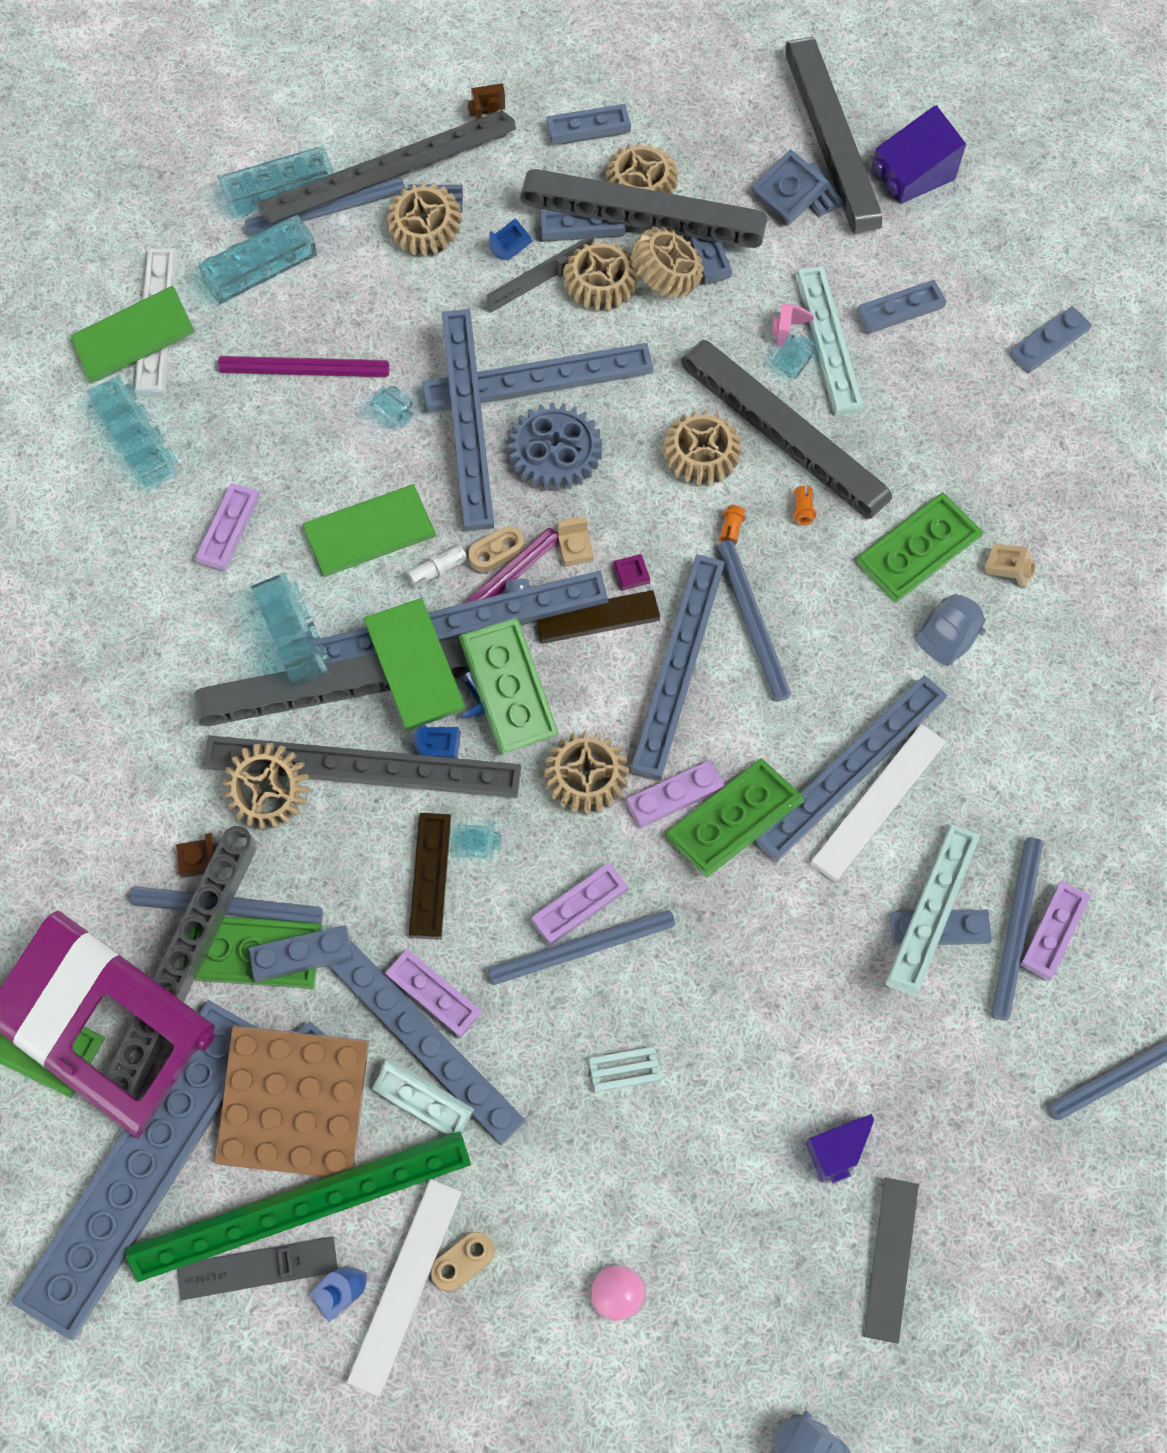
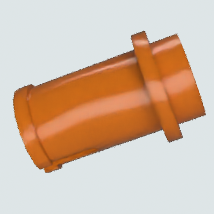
(804, 511)
(733, 516)

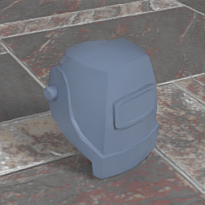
(951, 629)
(806, 1435)

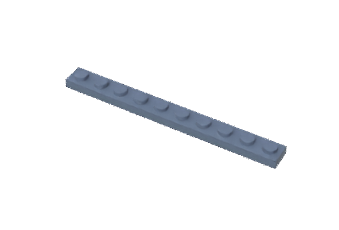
(454, 621)

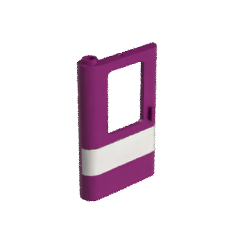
(57, 991)

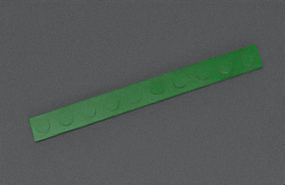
(297, 1207)

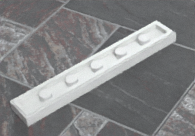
(159, 275)
(878, 803)
(404, 1288)

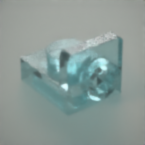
(794, 355)
(477, 841)

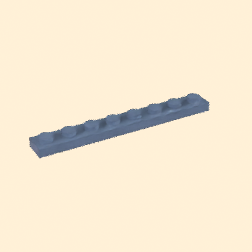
(548, 375)
(467, 420)
(677, 668)
(853, 766)
(429, 1045)

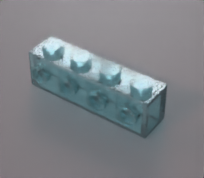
(252, 184)
(258, 259)
(133, 433)
(289, 629)

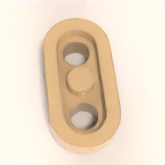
(494, 548)
(463, 1261)

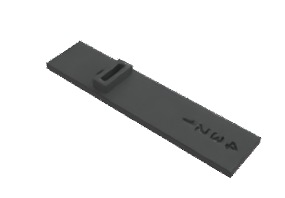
(533, 277)
(891, 1260)
(257, 1268)

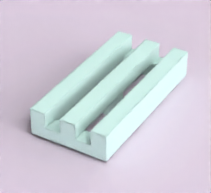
(624, 1056)

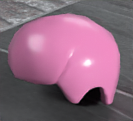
(618, 1292)

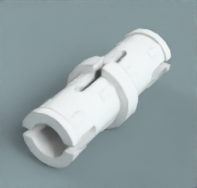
(436, 566)

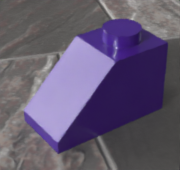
(839, 1149)

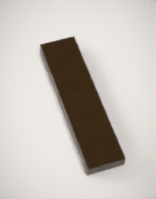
(616, 614)
(430, 876)

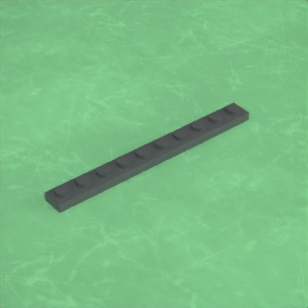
(385, 166)
(376, 767)

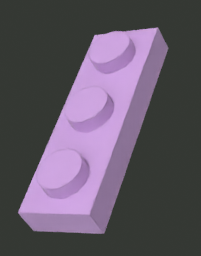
(227, 527)
(675, 794)
(579, 904)
(1055, 930)
(433, 993)

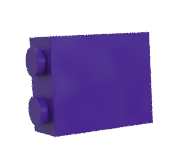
(920, 156)

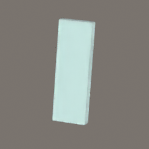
(422, 1098)

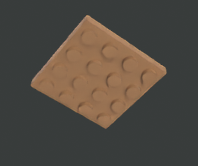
(292, 1101)

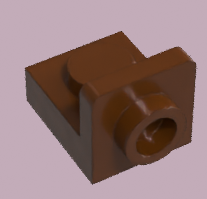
(486, 99)
(195, 856)

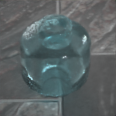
(392, 407)

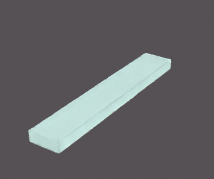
(829, 341)
(932, 910)

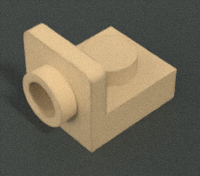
(574, 541)
(1011, 562)

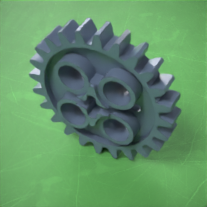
(559, 425)

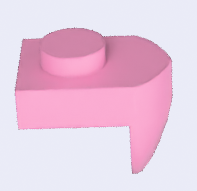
(789, 315)

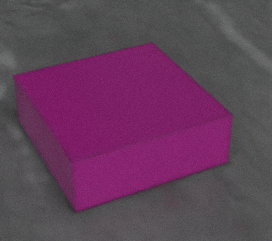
(631, 572)

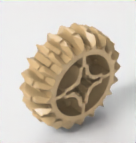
(642, 168)
(406, 224)
(667, 262)
(597, 284)
(702, 462)
(574, 772)
(260, 798)

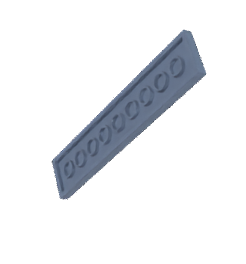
(128, 1191)

